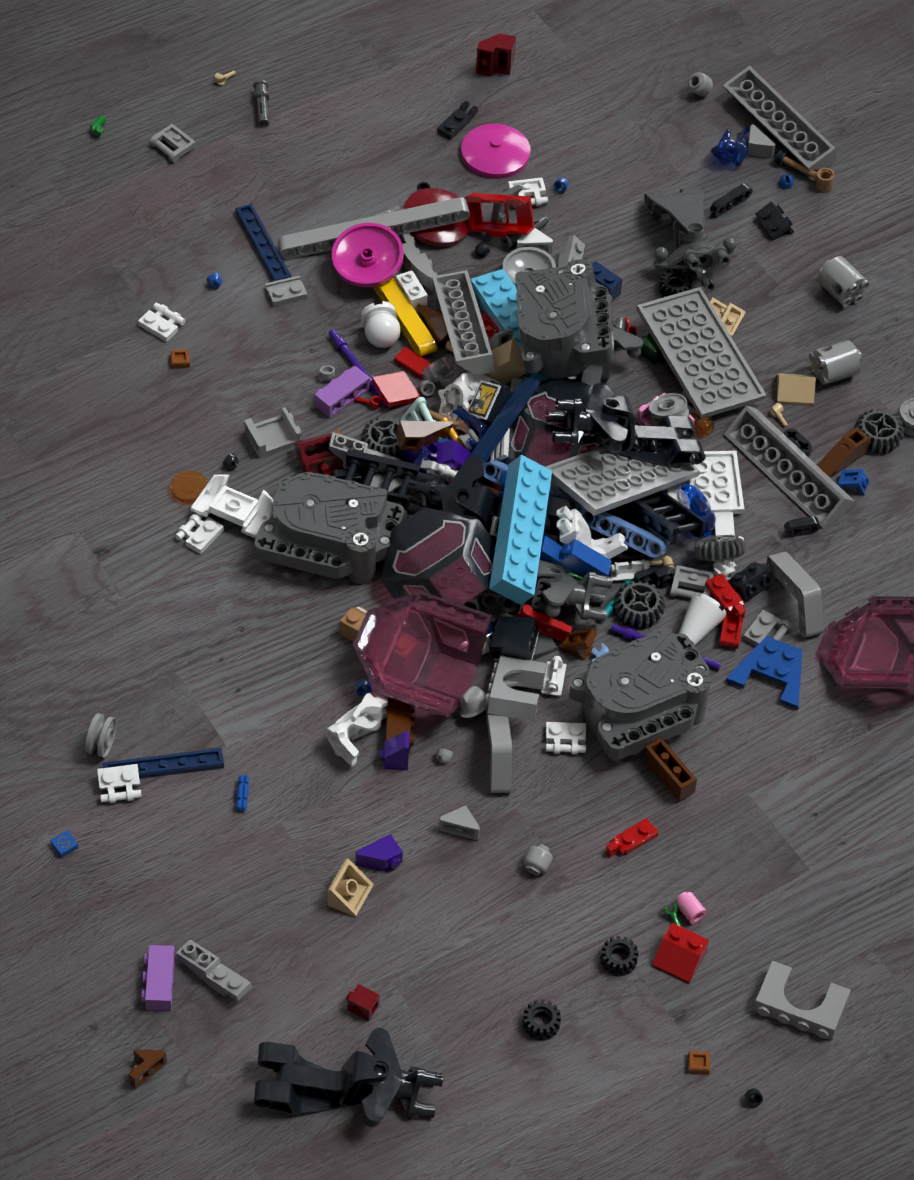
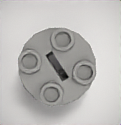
(842, 281)
(835, 362)

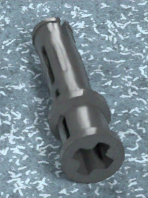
(261, 97)
(511, 239)

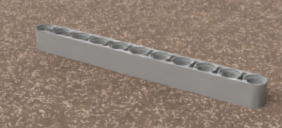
(399, 221)

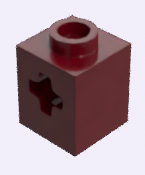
(363, 1002)

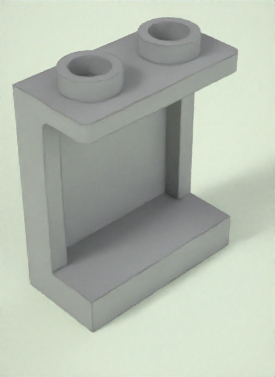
(272, 434)

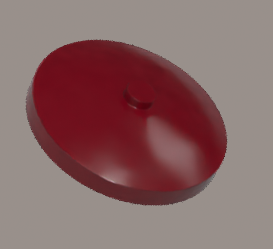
(443, 235)

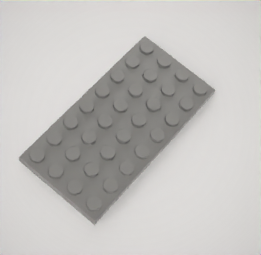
(701, 352)
(610, 479)

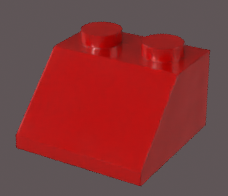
(680, 953)

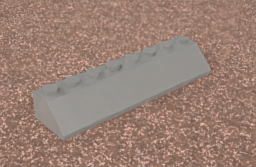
(781, 119)
(464, 322)
(788, 466)

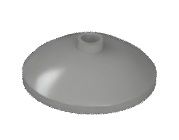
(525, 260)

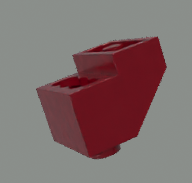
(496, 54)
(316, 456)

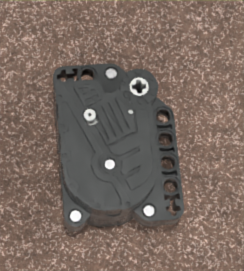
(563, 320)
(328, 527)
(643, 692)

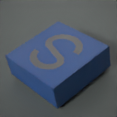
(64, 843)

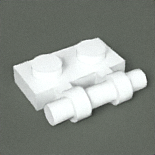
(533, 187)
(158, 325)
(439, 469)
(203, 536)
(565, 733)
(119, 777)

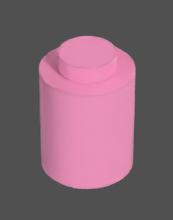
(690, 907)

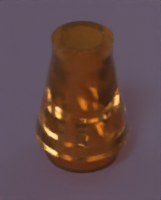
(703, 426)

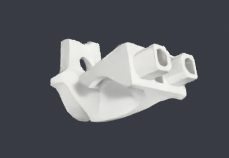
(460, 393)
(574, 526)
(355, 723)

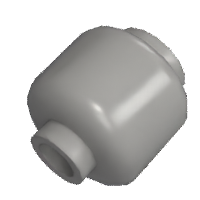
(700, 84)
(537, 859)

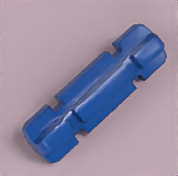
(242, 793)

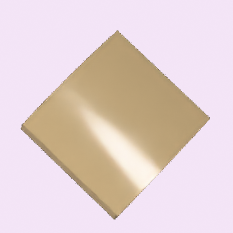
(729, 315)

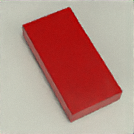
(411, 362)

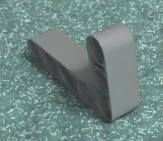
(803, 589)
(501, 753)

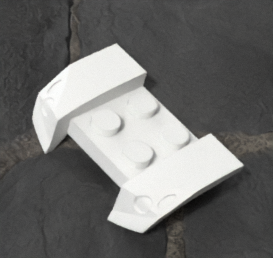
(234, 505)

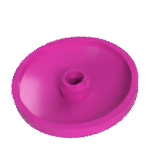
(495, 151)
(367, 255)

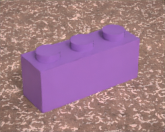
(342, 391)
(159, 978)

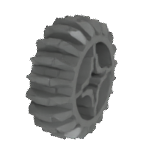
(890, 429)
(384, 434)
(719, 547)
(638, 609)

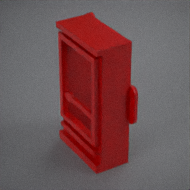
(523, 208)

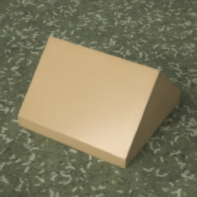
(507, 362)
(795, 389)
(349, 889)

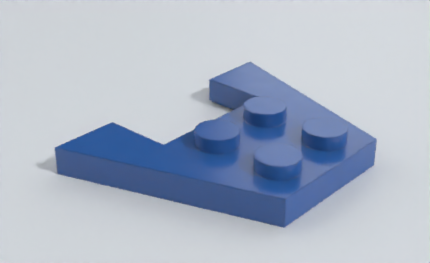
(774, 661)

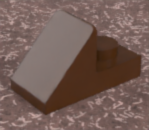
(579, 643)
(149, 1063)

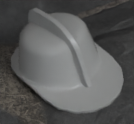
(472, 702)

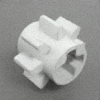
(725, 567)

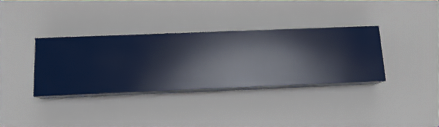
(262, 242)
(505, 418)
(174, 763)

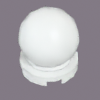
(381, 324)

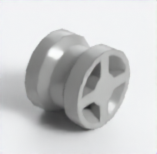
(463, 438)

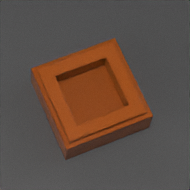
(180, 358)
(699, 1062)

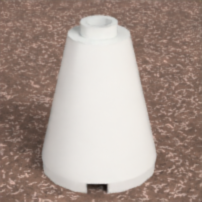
(701, 617)

